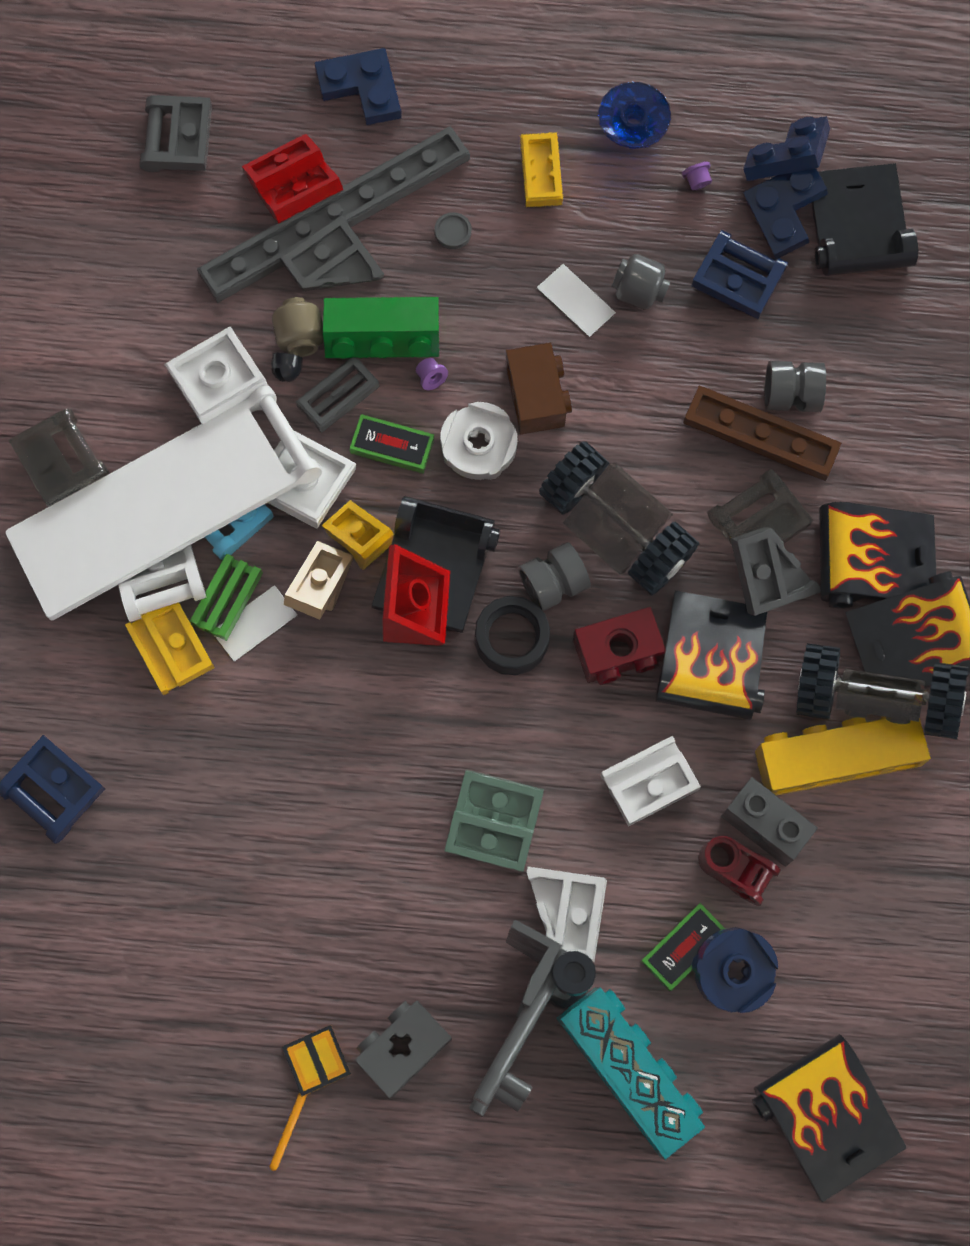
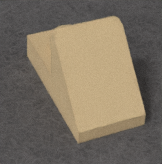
(319, 581)

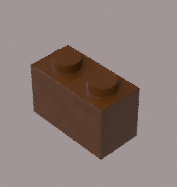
(536, 388)

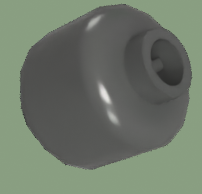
(640, 281)

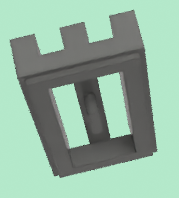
(344, 406)

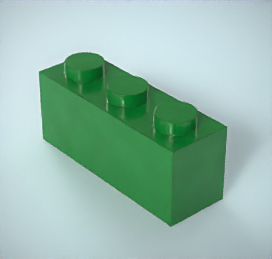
(381, 327)

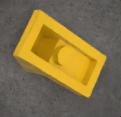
(359, 533)

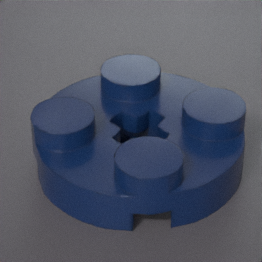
(758, 974)

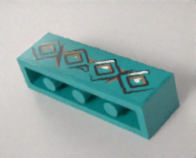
(631, 1072)

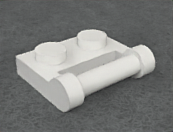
(164, 573)

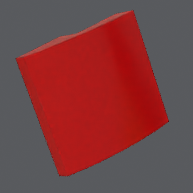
(292, 178)

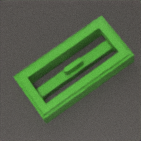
(241, 567)

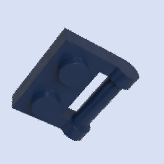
(734, 282)
(60, 779)

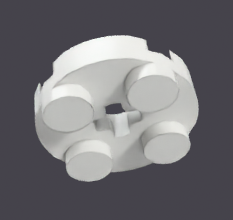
(468, 422)

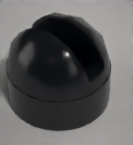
(286, 366)

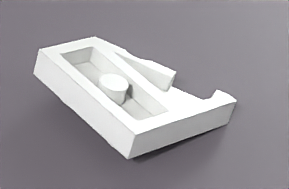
(569, 907)

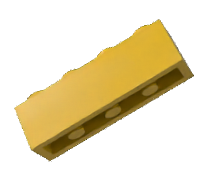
(839, 754)

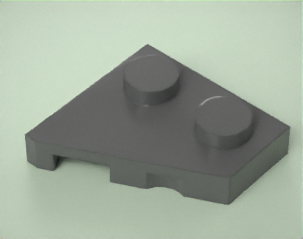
(331, 259)

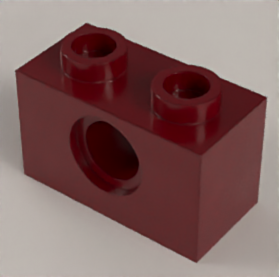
(634, 629)

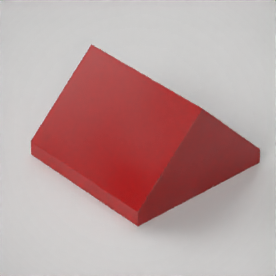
(415, 599)

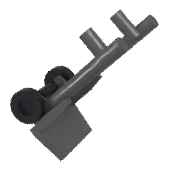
(558, 979)

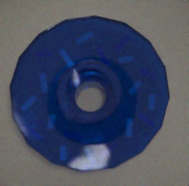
(636, 102)

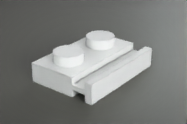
(650, 781)

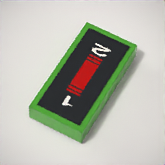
(392, 443)
(674, 954)

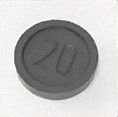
(453, 230)

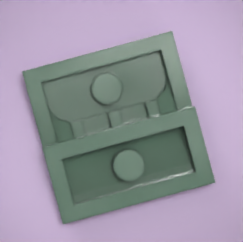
(494, 820)

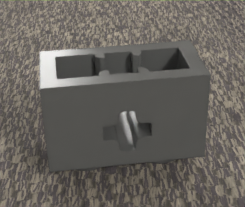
(769, 822)
(395, 1072)

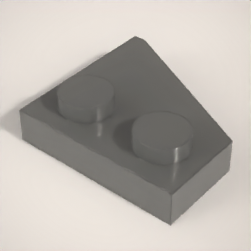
(769, 572)

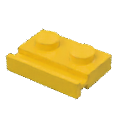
(169, 647)

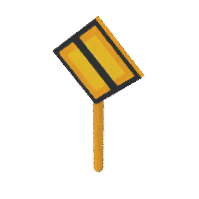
(315, 1063)

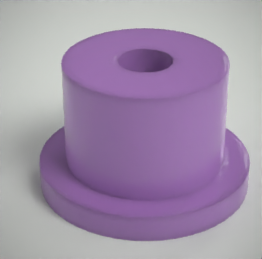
(698, 175)
(431, 374)

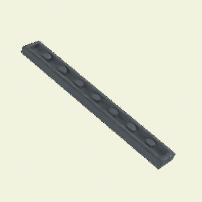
(355, 203)

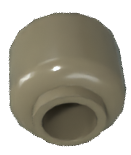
(298, 327)

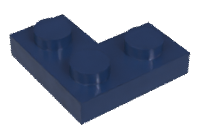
(365, 75)
(798, 153)
(775, 207)

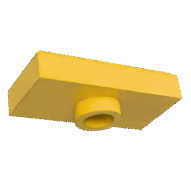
(541, 169)

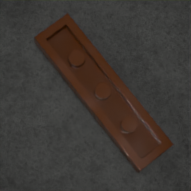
(762, 433)

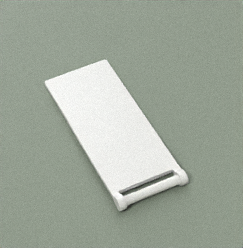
(157, 505)

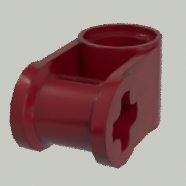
(740, 870)

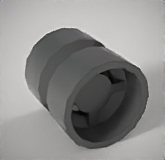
(795, 386)
(557, 575)

